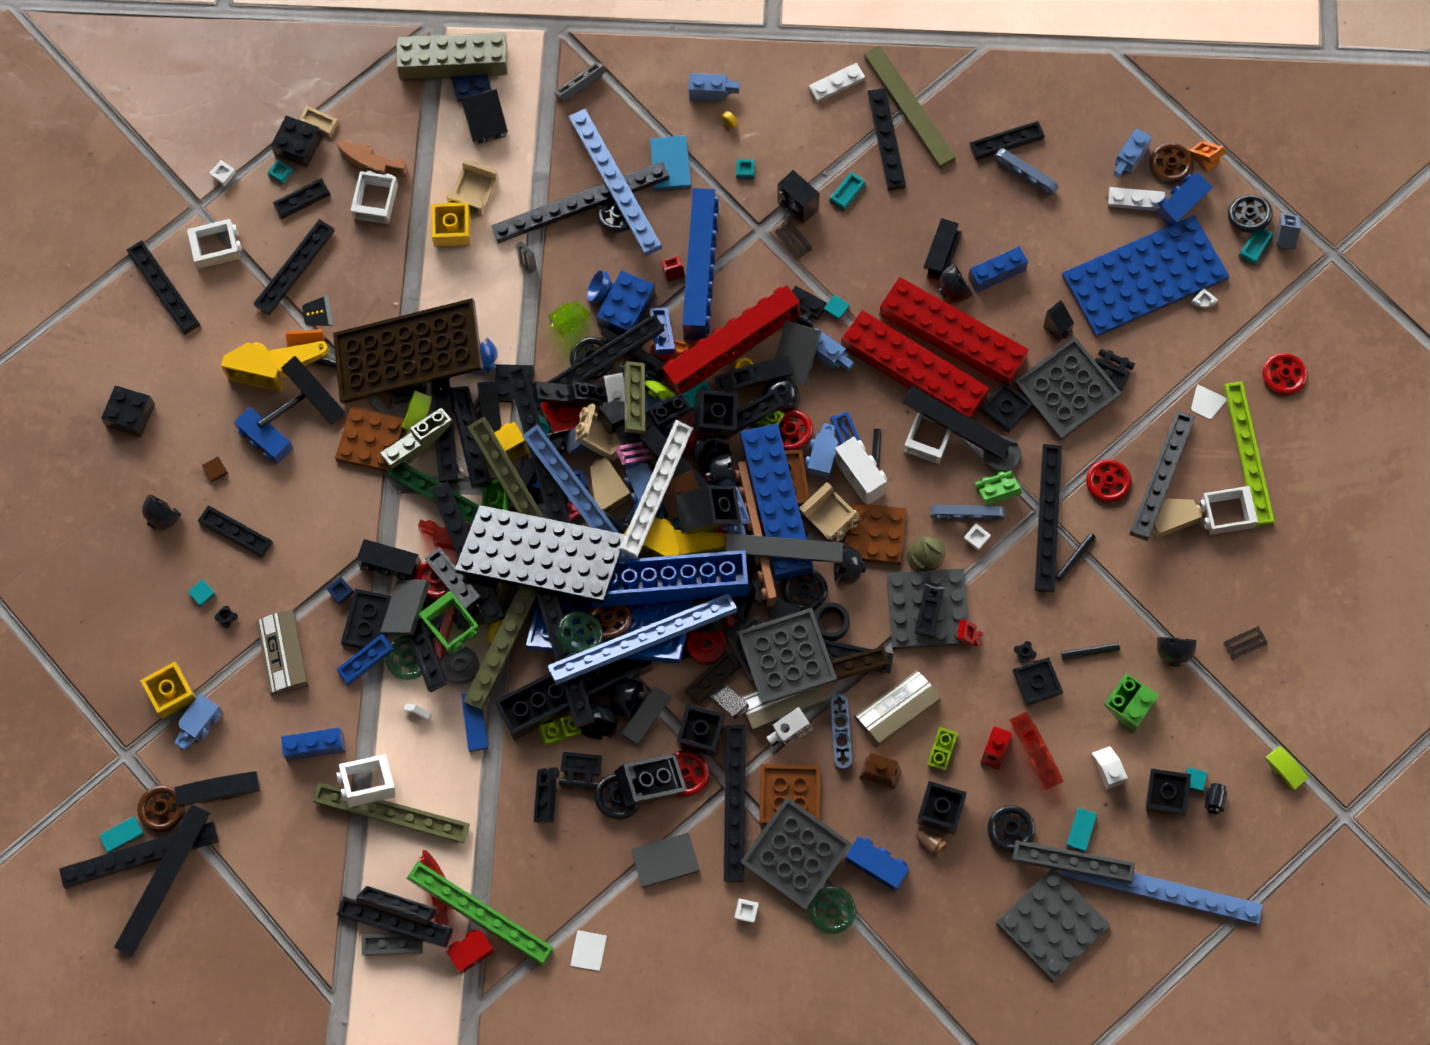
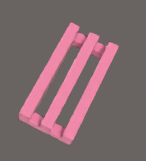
(643, 451)

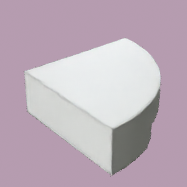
(1204, 300)
(412, 708)

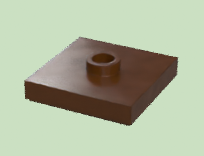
(678, 485)

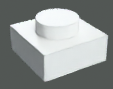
(222, 172)
(977, 537)
(746, 911)

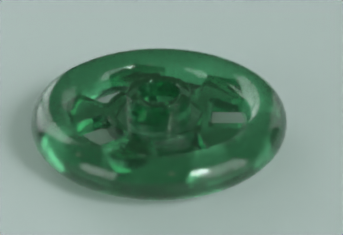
(585, 618)
(395, 668)
(817, 902)

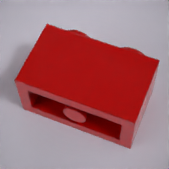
(469, 951)

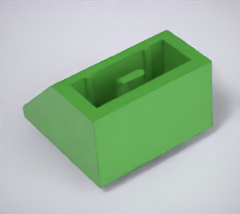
(1130, 702)

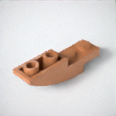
(364, 158)

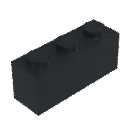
(388, 560)

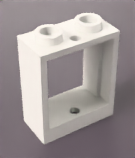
(370, 213)
(203, 261)
(921, 450)
(1247, 506)
(371, 794)

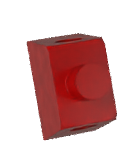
(996, 747)

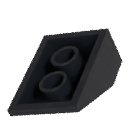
(649, 780)

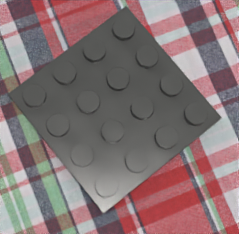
(1068, 388)
(905, 598)
(787, 656)
(796, 853)
(1052, 924)

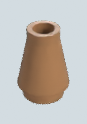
(933, 843)

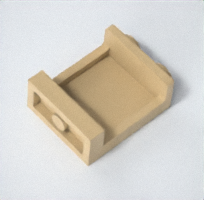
(474, 186)
(594, 436)
(830, 513)

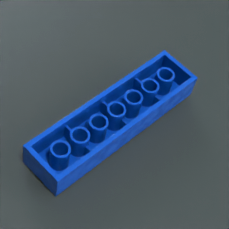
(700, 264)
(774, 494)
(678, 578)

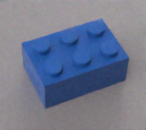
(625, 303)

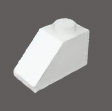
(1109, 767)

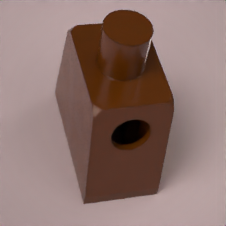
(880, 770)

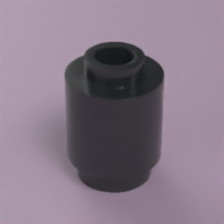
(1216, 798)

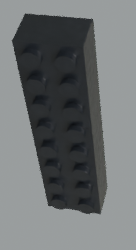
(545, 701)

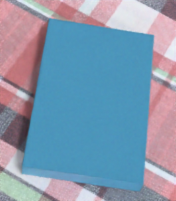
(674, 155)

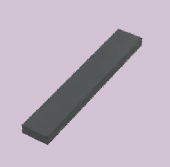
(785, 548)
(1073, 862)

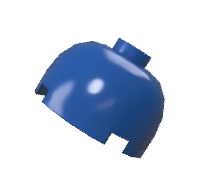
(489, 355)

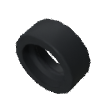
(826, 607)

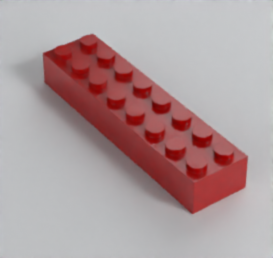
(953, 331)
(732, 340)
(913, 364)

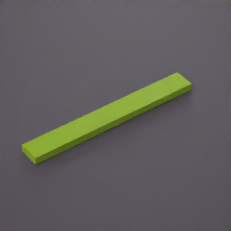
(1248, 451)

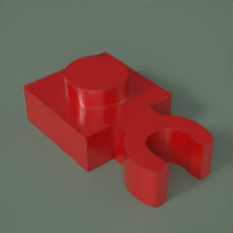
(968, 634)

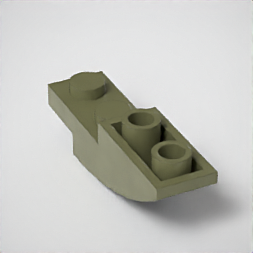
(419, 440)

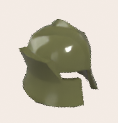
(926, 554)

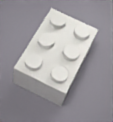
(860, 470)

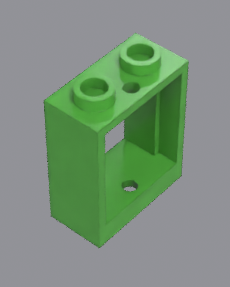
(438, 608)

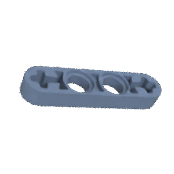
(1026, 172)
(967, 512)
(841, 732)

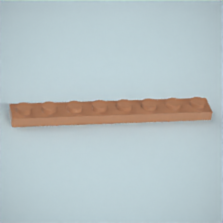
(763, 574)

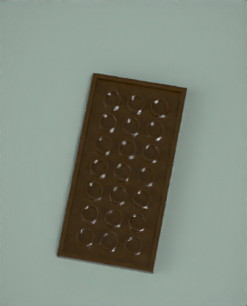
(407, 351)

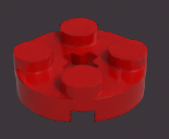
(704, 655)

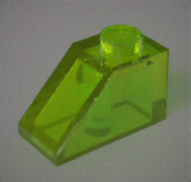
(568, 317)

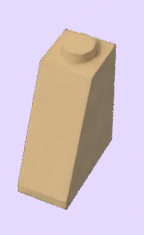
(608, 486)
(1175, 516)

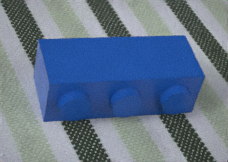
(1183, 198)
(998, 269)
(267, 439)
(313, 744)
(877, 863)

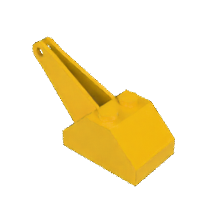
(261, 368)
(665, 541)

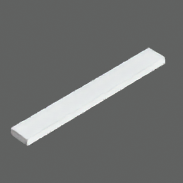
(655, 489)

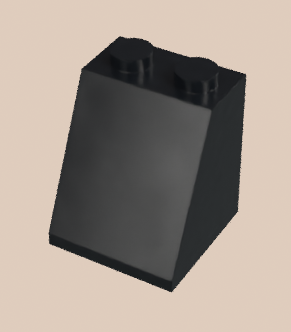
(484, 116)
(708, 508)

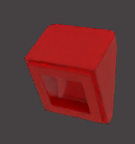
(673, 268)

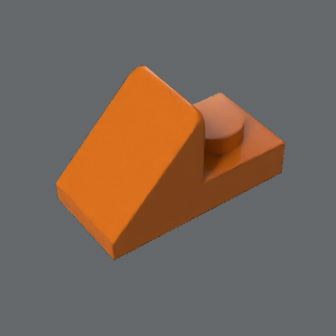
(1207, 154)

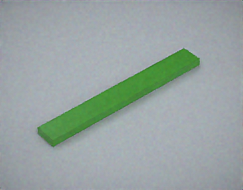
(479, 913)

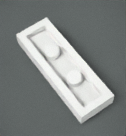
(836, 82)
(1134, 198)

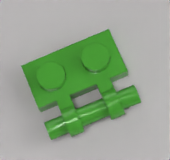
(994, 493)

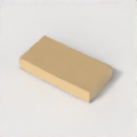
(325, 122)

